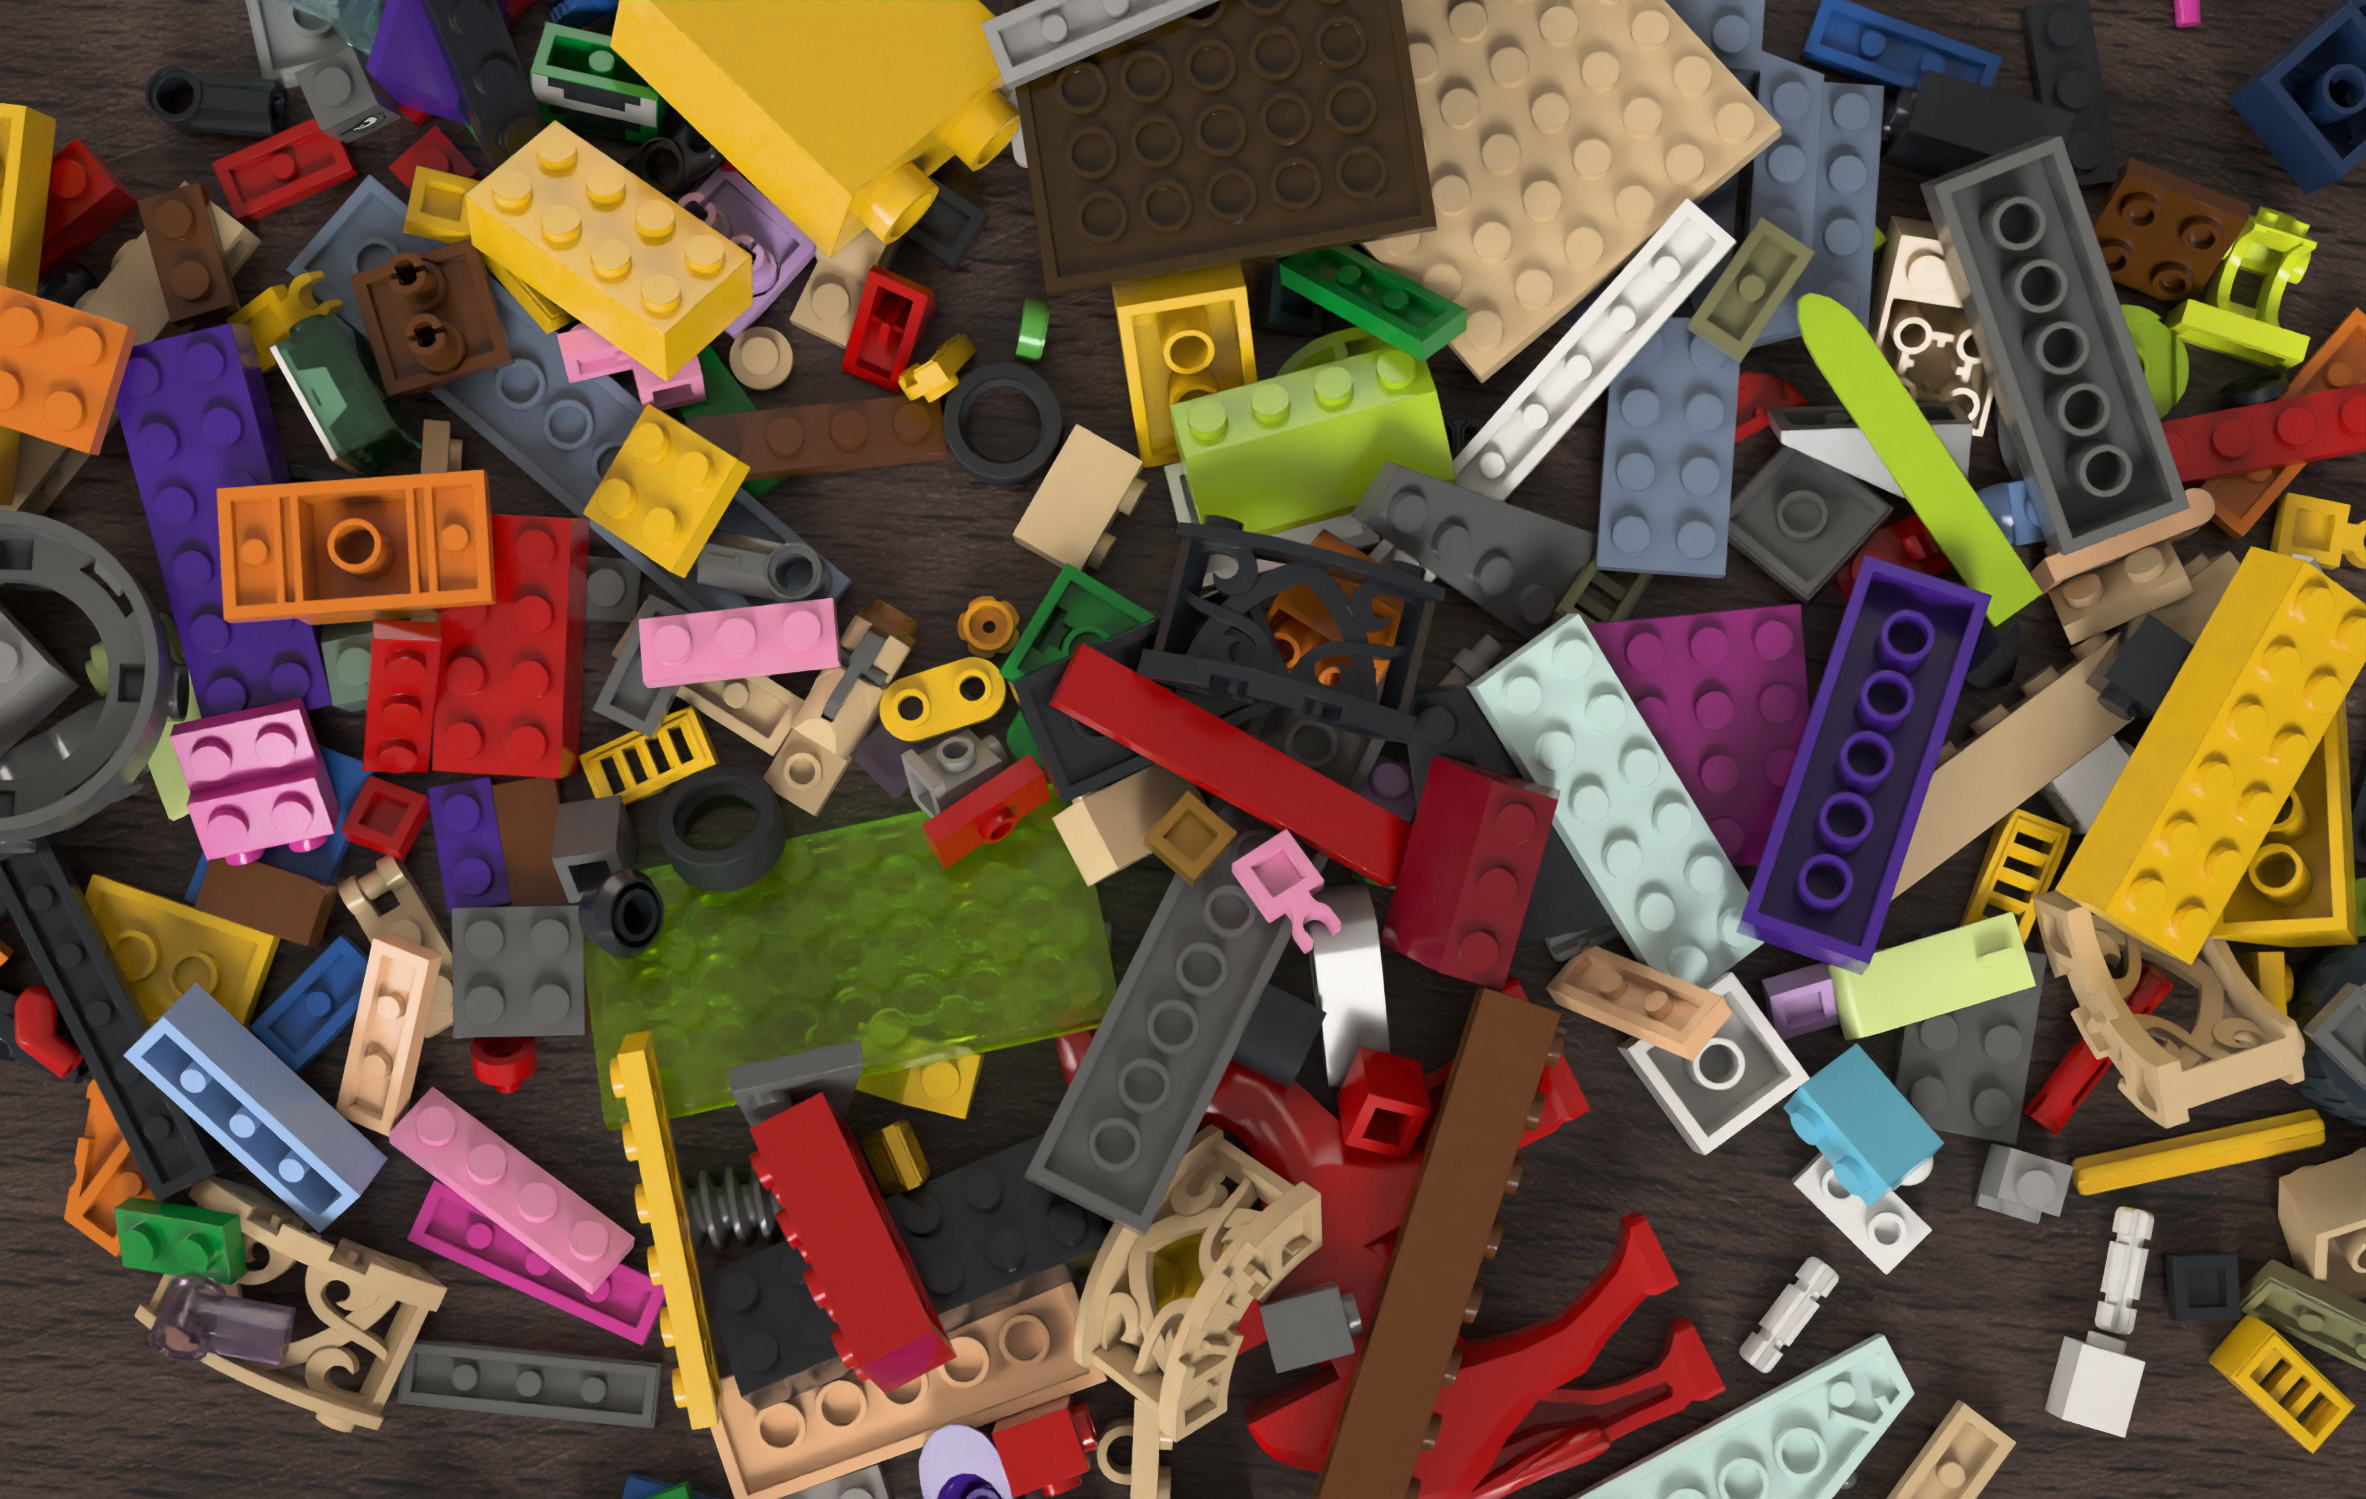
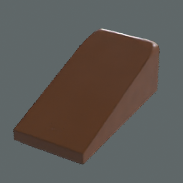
(268, 900)

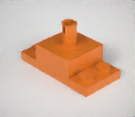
(356, 548)

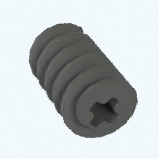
(730, 1209)

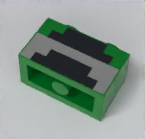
(593, 87)

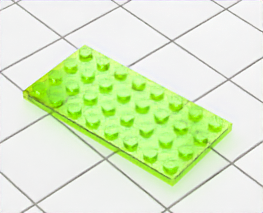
(861, 944)

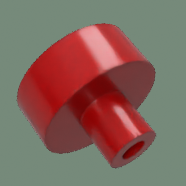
(504, 1061)

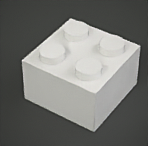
(1730, 1079)

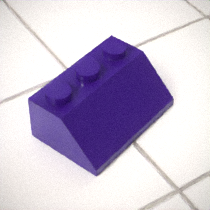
(410, 62)

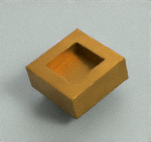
(1189, 838)

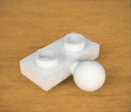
(1881, 1232)

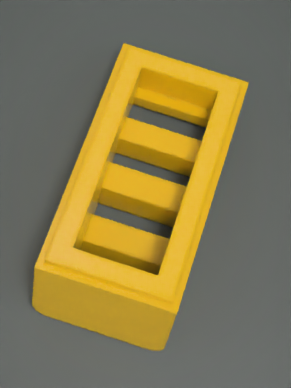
(698, 741)
(2002, 845)
(896, 1157)
(2252, 1353)

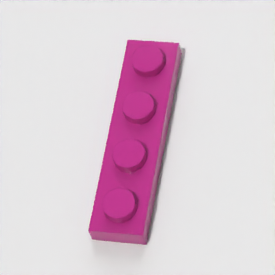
(457, 1230)

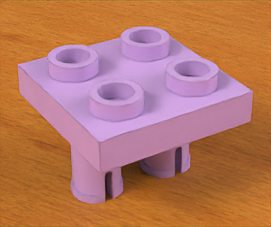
(758, 227)

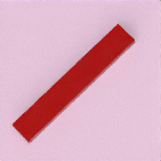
(1232, 765)

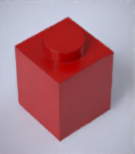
(1383, 1102)

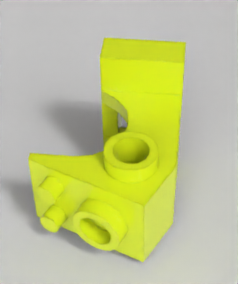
(2267, 246)

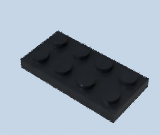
(1085, 759)

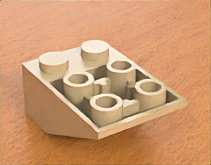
(1923, 323)

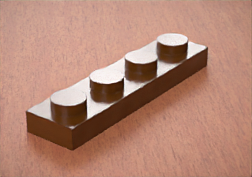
(829, 436)

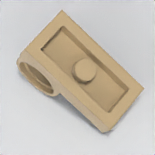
(836, 287)

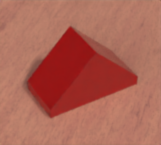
(888, 328)

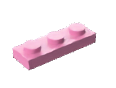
(739, 643)

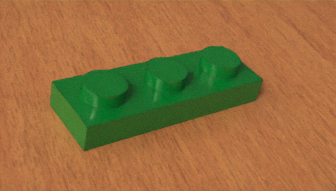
(1375, 299)

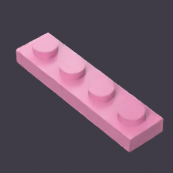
(512, 1190)

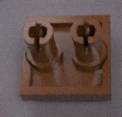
(2165, 231)
(432, 319)

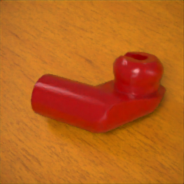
(37, 1031)

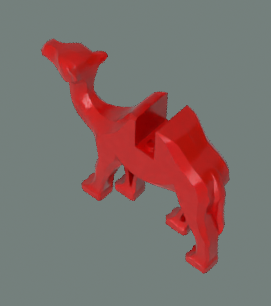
(1507, 1408)

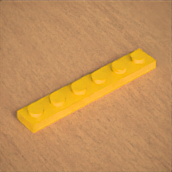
(663, 1204)

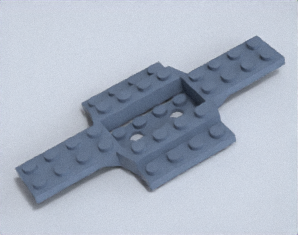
(1678, 397)

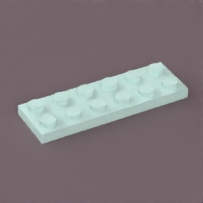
(1618, 803)

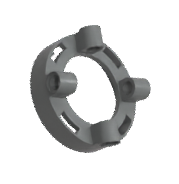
(142, 689)

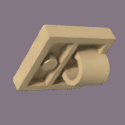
(1145, 1475)

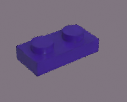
(469, 844)

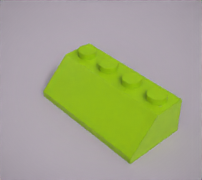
(1310, 440)

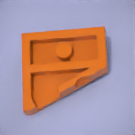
(104, 1176)

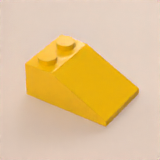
(1181, 343)

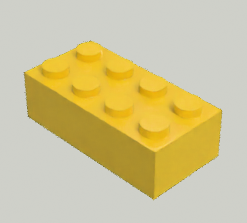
(610, 250)

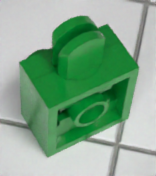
(1071, 614)

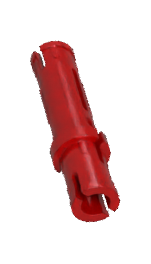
(2081, 1070)

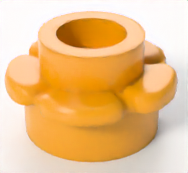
(981, 611)

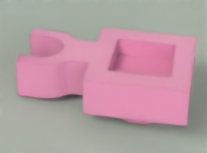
(1283, 882)

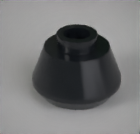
(622, 913)

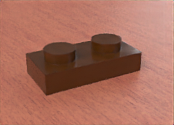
(188, 254)

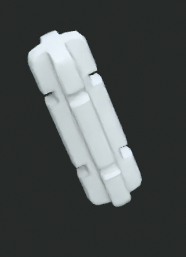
(2124, 1270)
(1789, 1314)

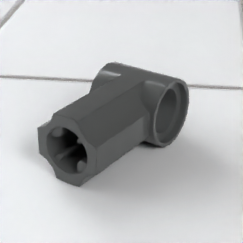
(759, 567)

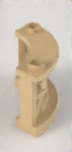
(2168, 1078)
(1260, 1253)
(374, 1285)

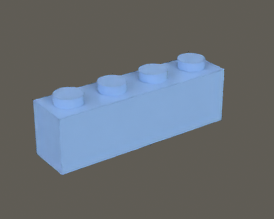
(257, 1107)

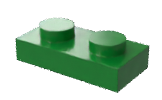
(180, 1240)

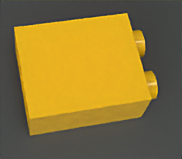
(829, 100)

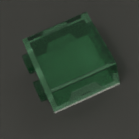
(345, 396)

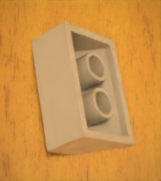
(2326, 1222)

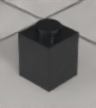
(2139, 668)

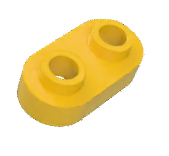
(942, 700)

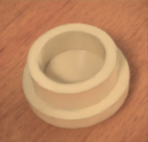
(761, 358)

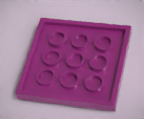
(1723, 705)

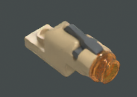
(841, 707)

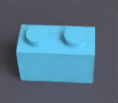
(1862, 1126)

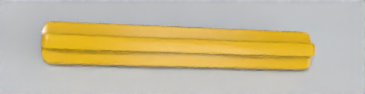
(2198, 1151)

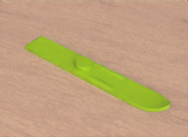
(1914, 456)

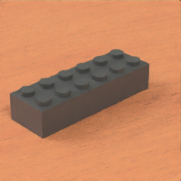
(2055, 344)

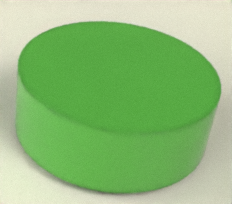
(1032, 330)

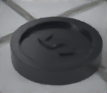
(2255, 389)

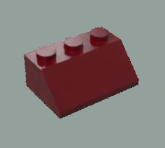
(1469, 870)

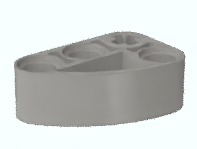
(1348, 979)

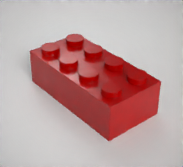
(516, 666)
(852, 1243)

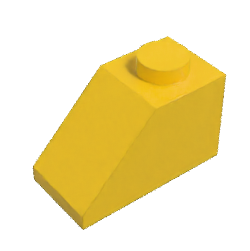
(936, 1087)

